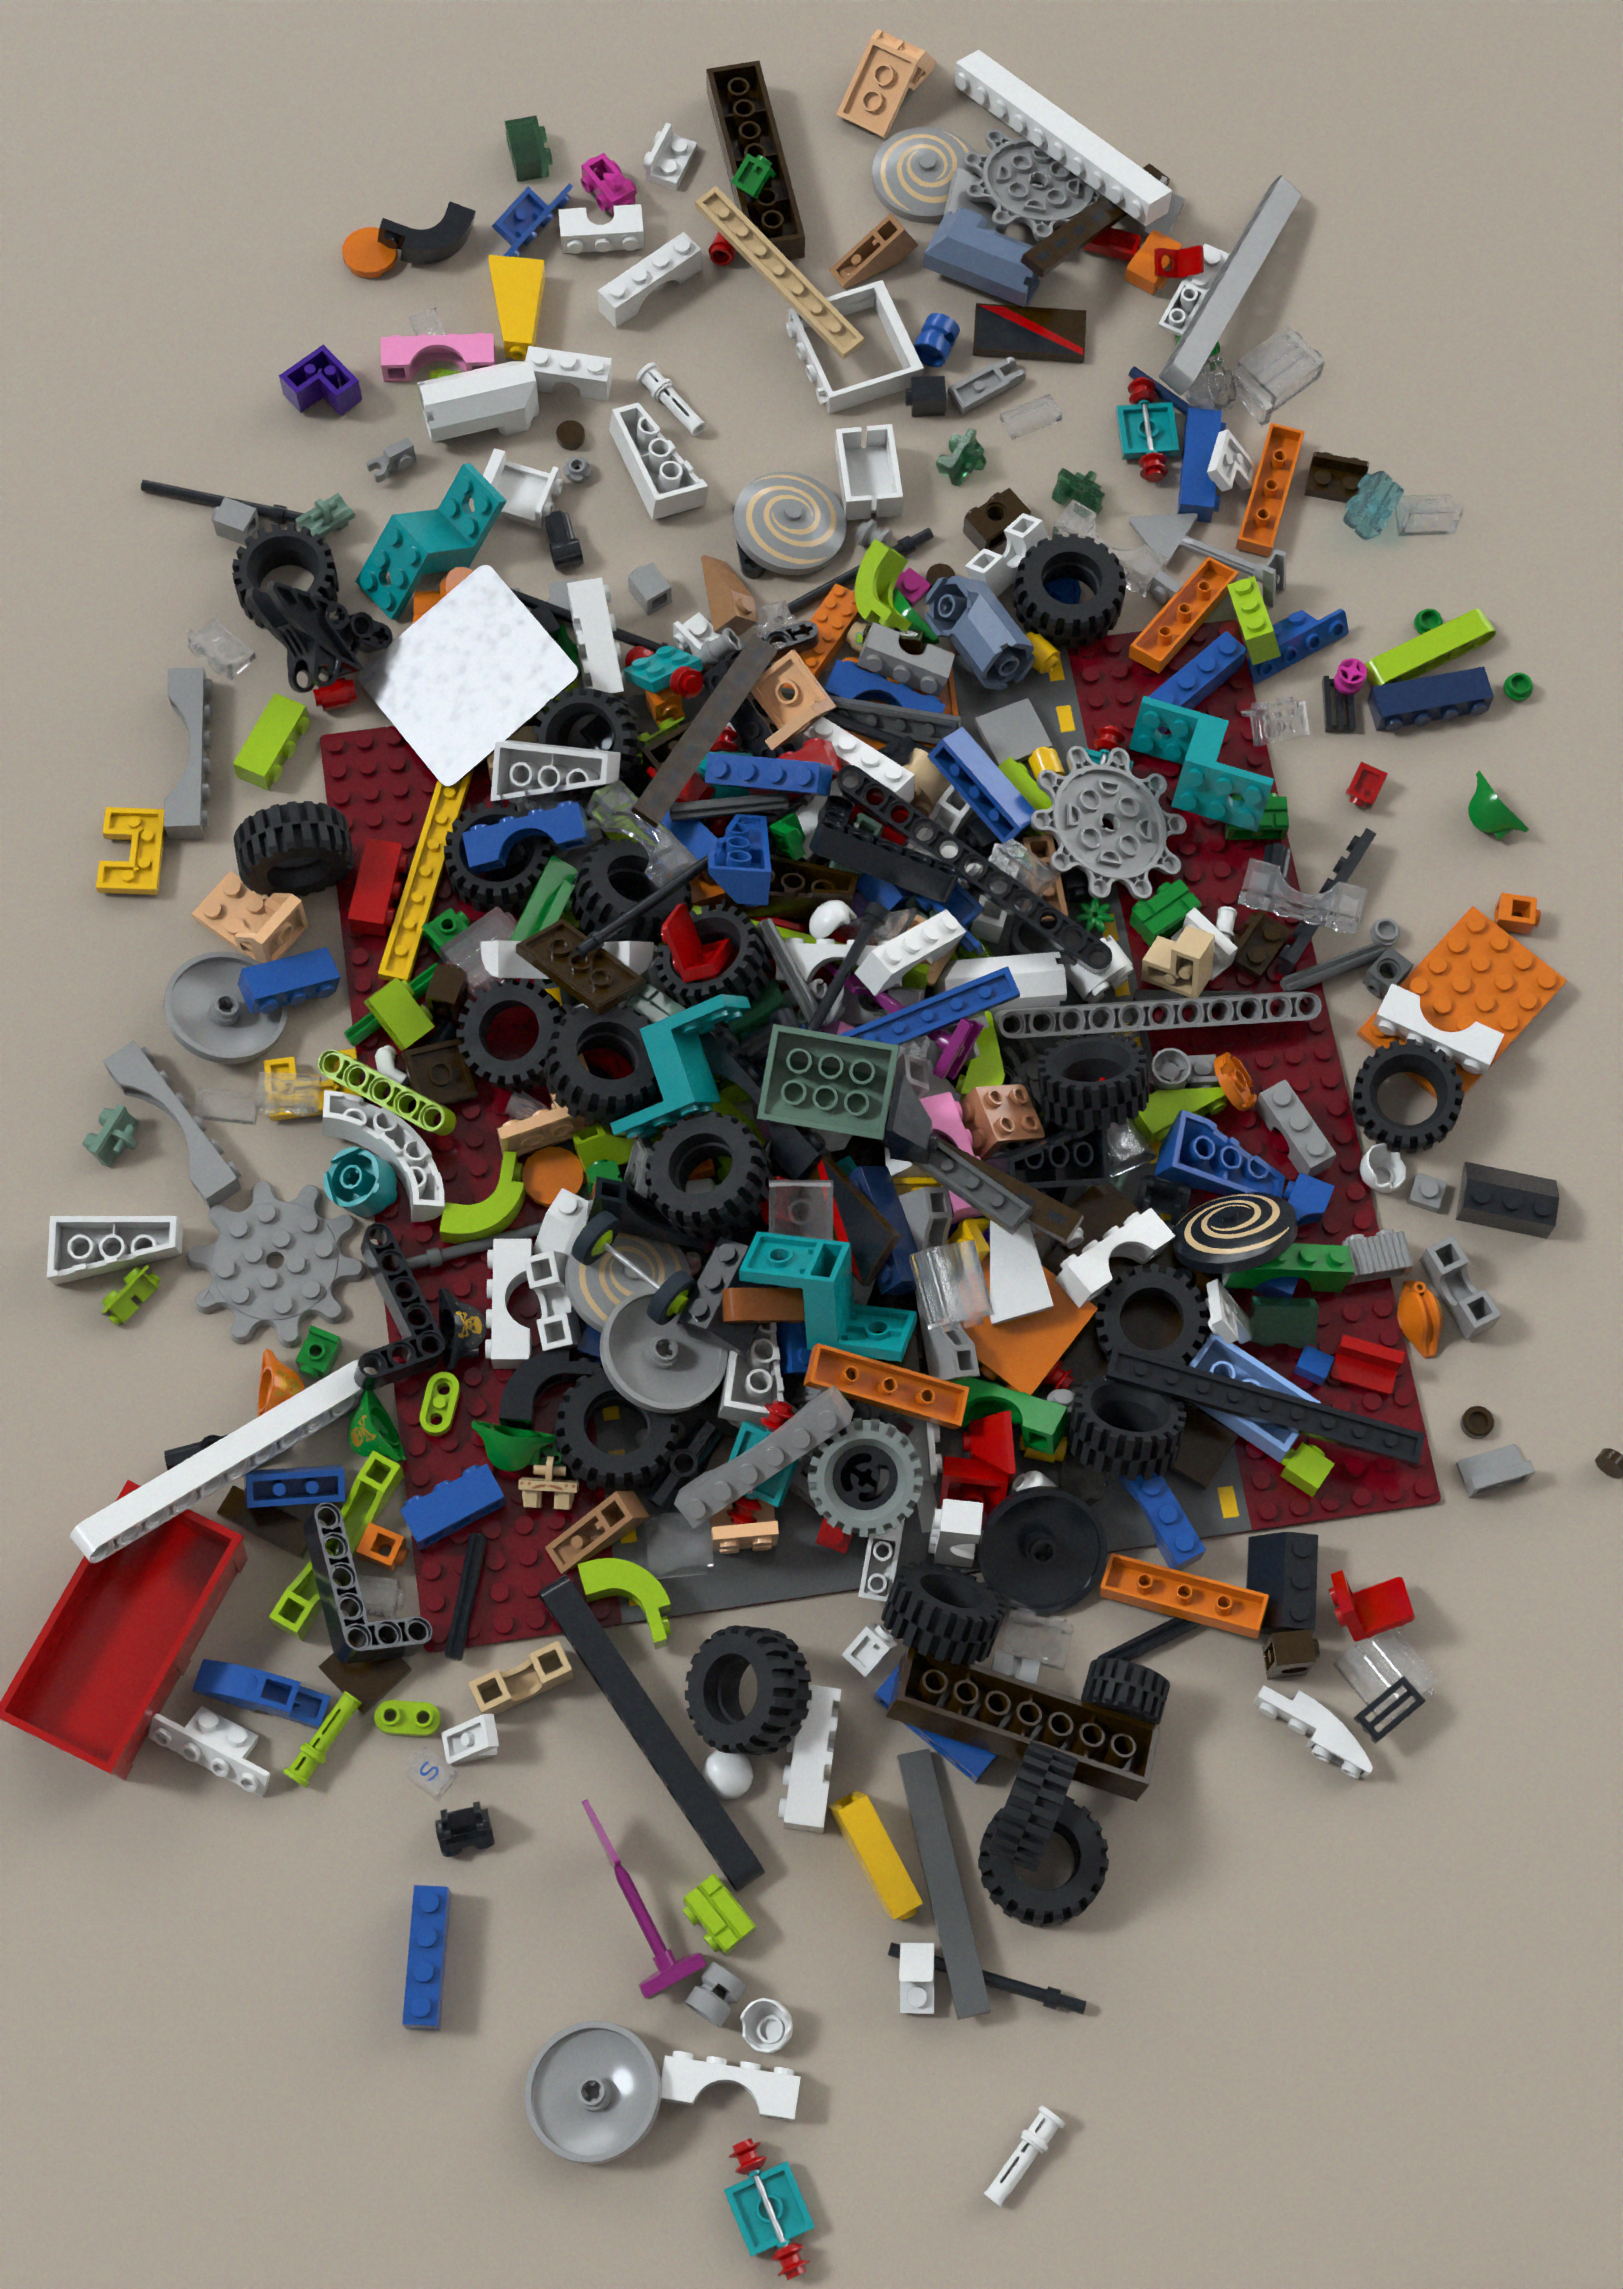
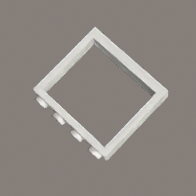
(846, 303)

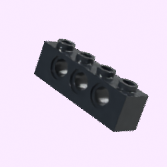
(750, 719)

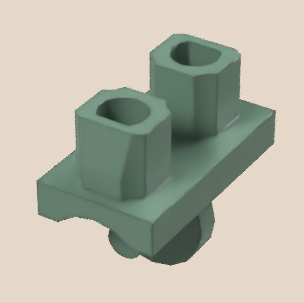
(326, 516)
(114, 1136)

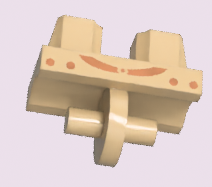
(533, 1487)

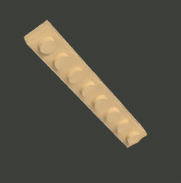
(779, 272)

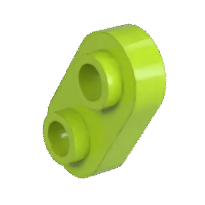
(439, 1405)
(407, 1718)

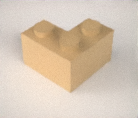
(1180, 964)

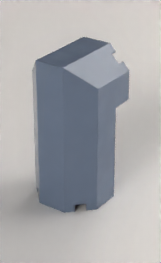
(981, 257)
(979, 630)

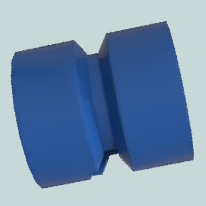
(936, 339)

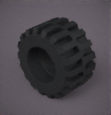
(1126, 1689)

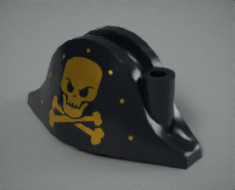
(461, 1328)

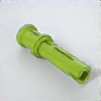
(313, 1753)

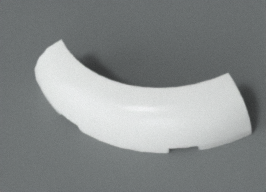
(503, 962)
(392, 1140)

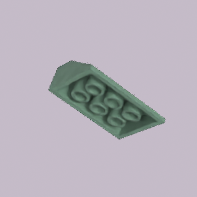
(828, 1081)

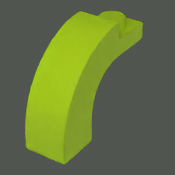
(876, 584)
(490, 1216)
(626, 1579)

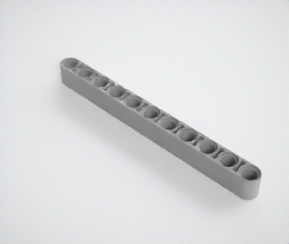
(1230, 286)
(1170, 1019)

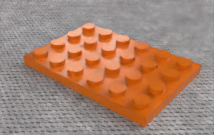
(1474, 978)

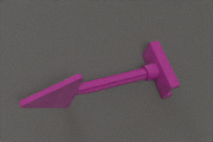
(954, 1046)
(668, 1968)

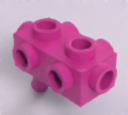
(607, 183)

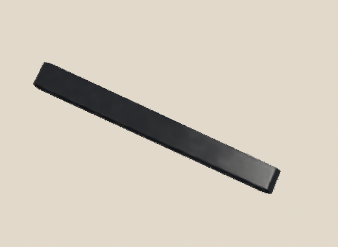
(982, 882)
(651, 1733)

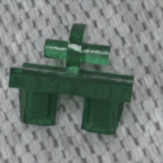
(965, 458)
(1079, 488)

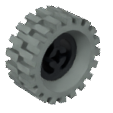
(843, 1505)

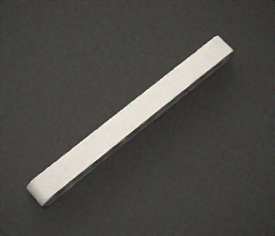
(218, 1465)

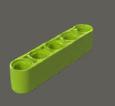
(1431, 649)
(374, 1087)

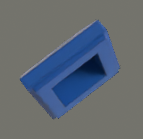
(1313, 1365)

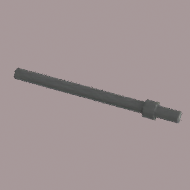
(436, 1257)

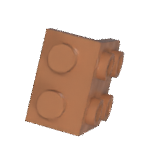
(999, 1117)

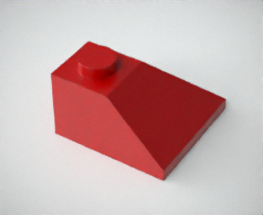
(992, 1444)
(973, 1482)

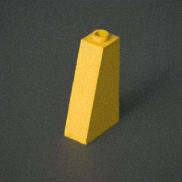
(518, 301)
(875, 1854)

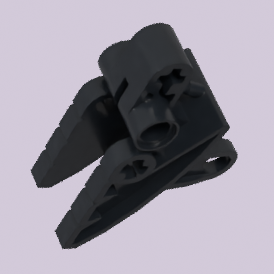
(312, 638)

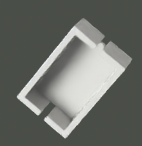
(869, 473)

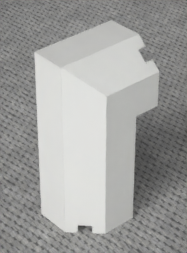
(480, 400)
(1036, 976)

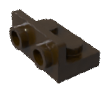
(1334, 476)
(1259, 944)

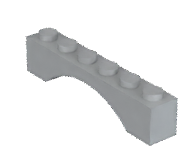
(185, 805)
(138, 1078)
(929, 1216)
(793, 1439)

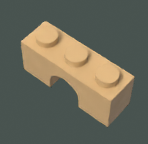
(508, 1688)

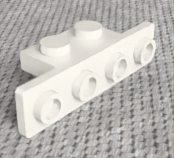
(214, 1745)

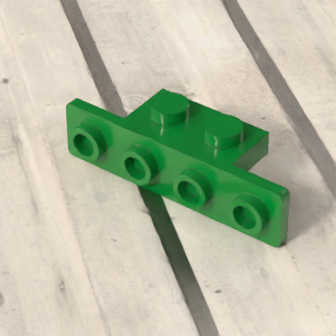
(547, 900)

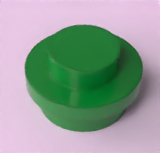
(1427, 620)
(1518, 687)

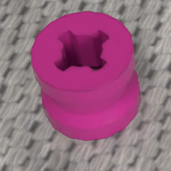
(1353, 670)

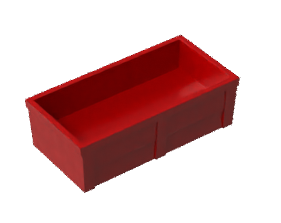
(123, 1640)

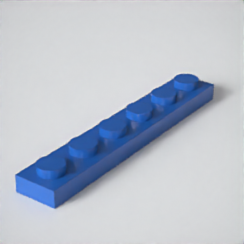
(940, 1010)

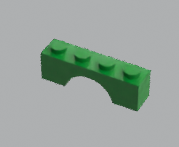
(1323, 1266)
(1039, 1420)

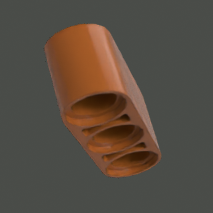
(763, 1305)

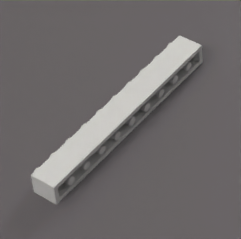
(1062, 138)

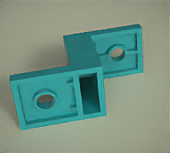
(430, 541)
(1203, 782)
(681, 1065)
(826, 1278)

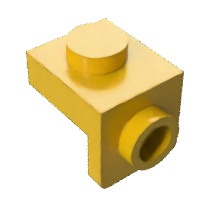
(970, 1230)

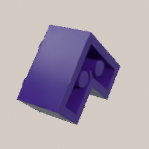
(320, 377)

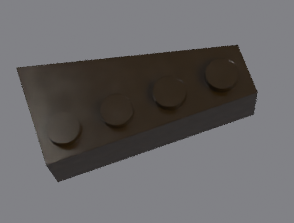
(800, 888)

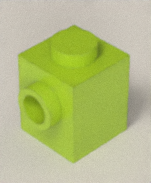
(1306, 1468)

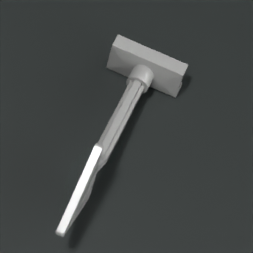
(1170, 533)

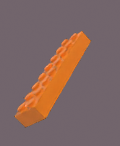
(1270, 489)
(1183, 615)
(833, 621)
(887, 1386)
(1184, 1595)

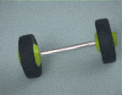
(597, 1239)

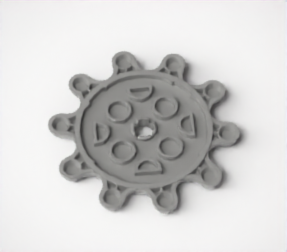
(1008, 180)
(1132, 807)
(281, 1295)

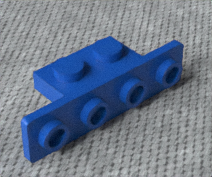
(523, 217)
(1298, 638)
(963, 908)

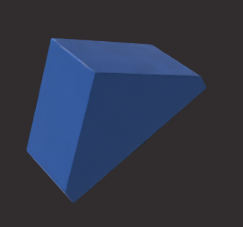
(883, 892)

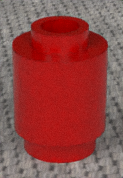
(337, 695)

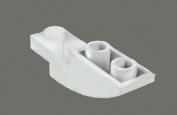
(1192, 292)
(881, 1557)
(1328, 1734)

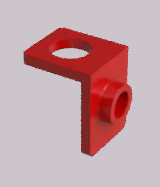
(1184, 262)

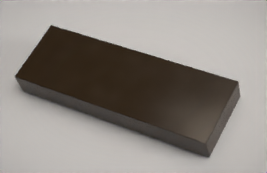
(265, 1522)

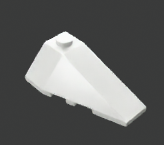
(562, 1224)

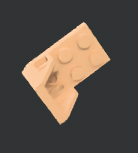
(882, 81)
(252, 922)
(542, 1129)

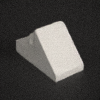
(471, 1740)
(917, 1978)

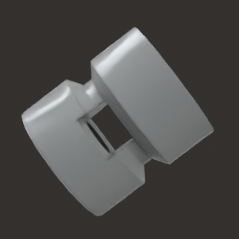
(1169, 1070)
(1024, 1669)
(710, 2005)

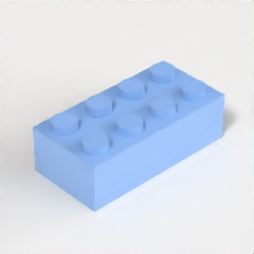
(1237, 1364)

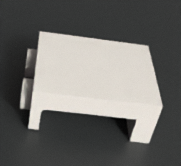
(526, 489)

